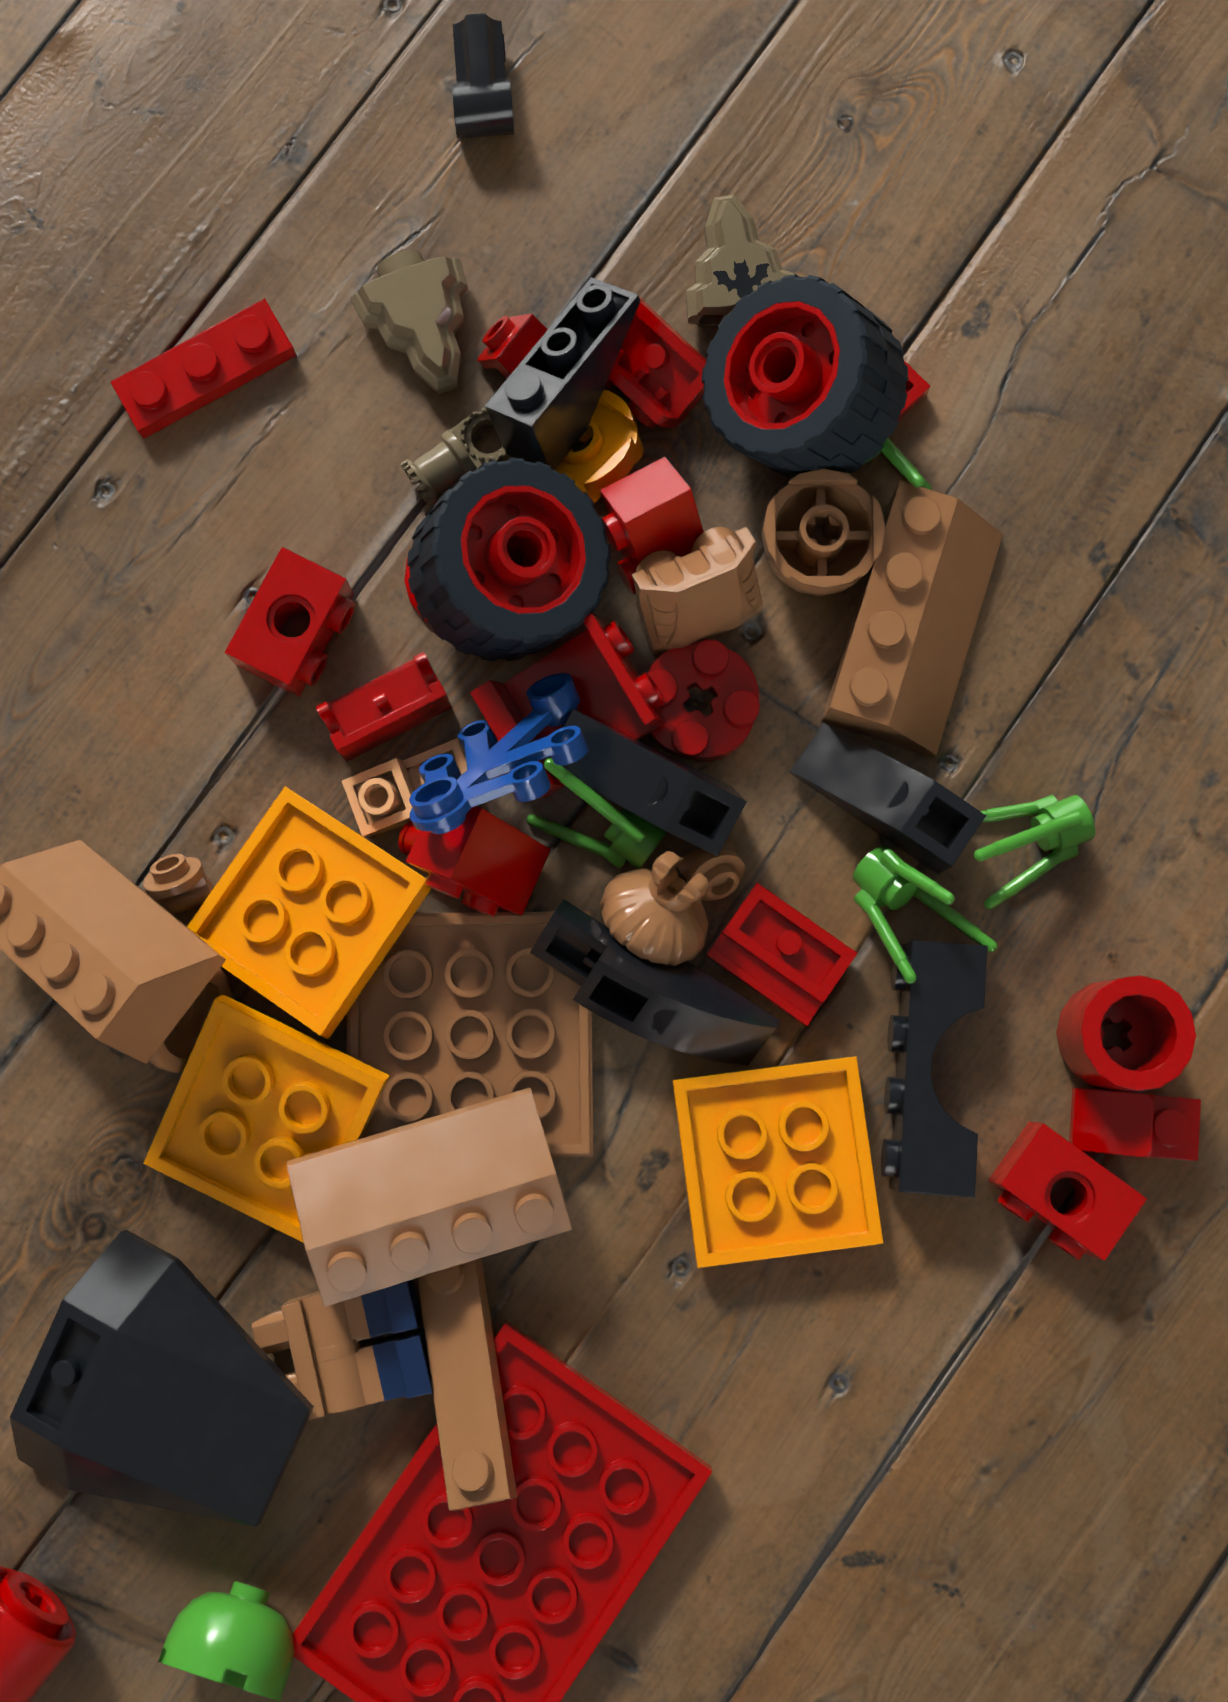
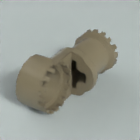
(451, 458)

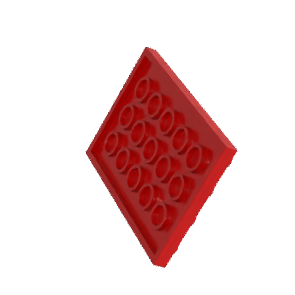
(514, 1589)

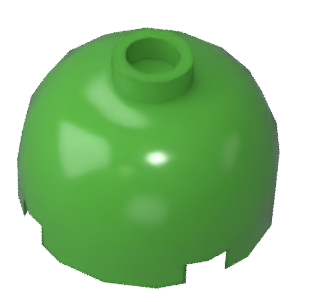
(233, 1641)

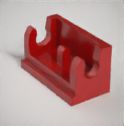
(384, 707)

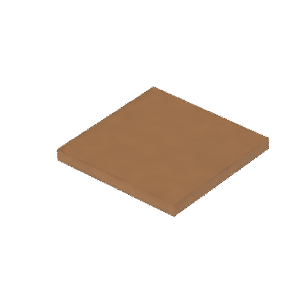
(474, 1017)

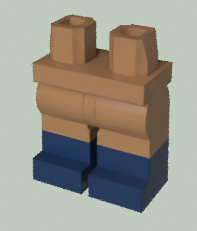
(333, 1363)

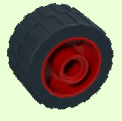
(804, 378)
(509, 560)

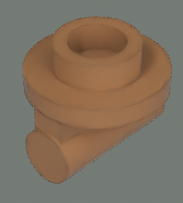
(722, 871)
(178, 883)

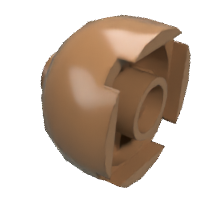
(822, 532)

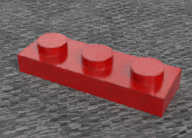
(203, 368)

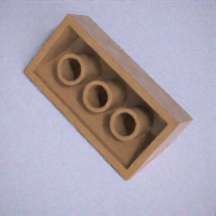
(914, 621)
(101, 946)
(427, 1196)

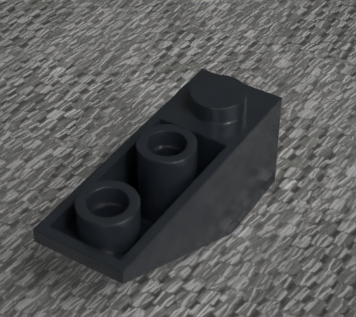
(561, 380)
(655, 785)
(889, 797)

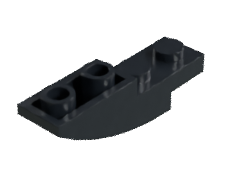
(658, 1002)

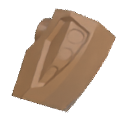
(699, 593)

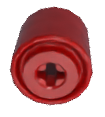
(1156, 1034)
(33, 1635)

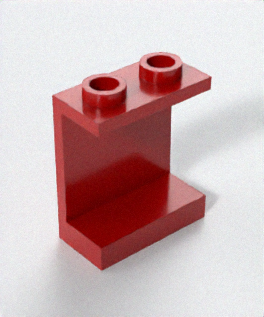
(604, 680)

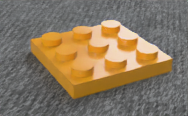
(308, 911)
(252, 1104)
(777, 1162)

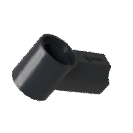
(482, 92)

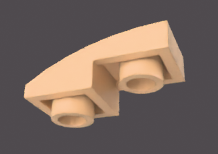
(383, 792)

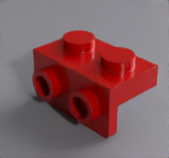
(657, 371)

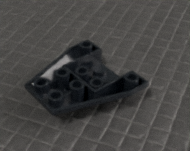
(157, 1394)

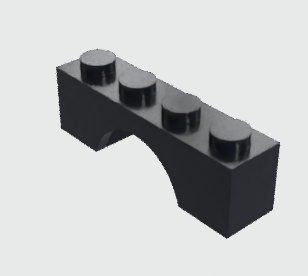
(927, 1145)

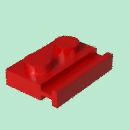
(781, 954)

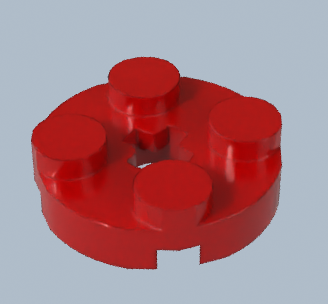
(732, 709)

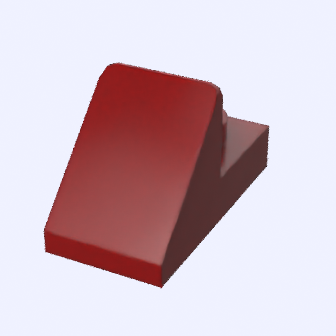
(1135, 1124)

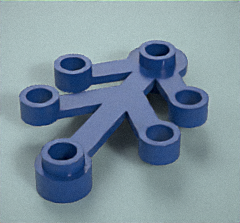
(448, 796)

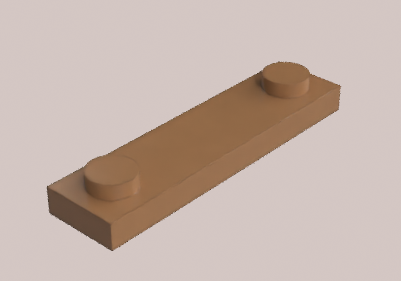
(466, 1387)

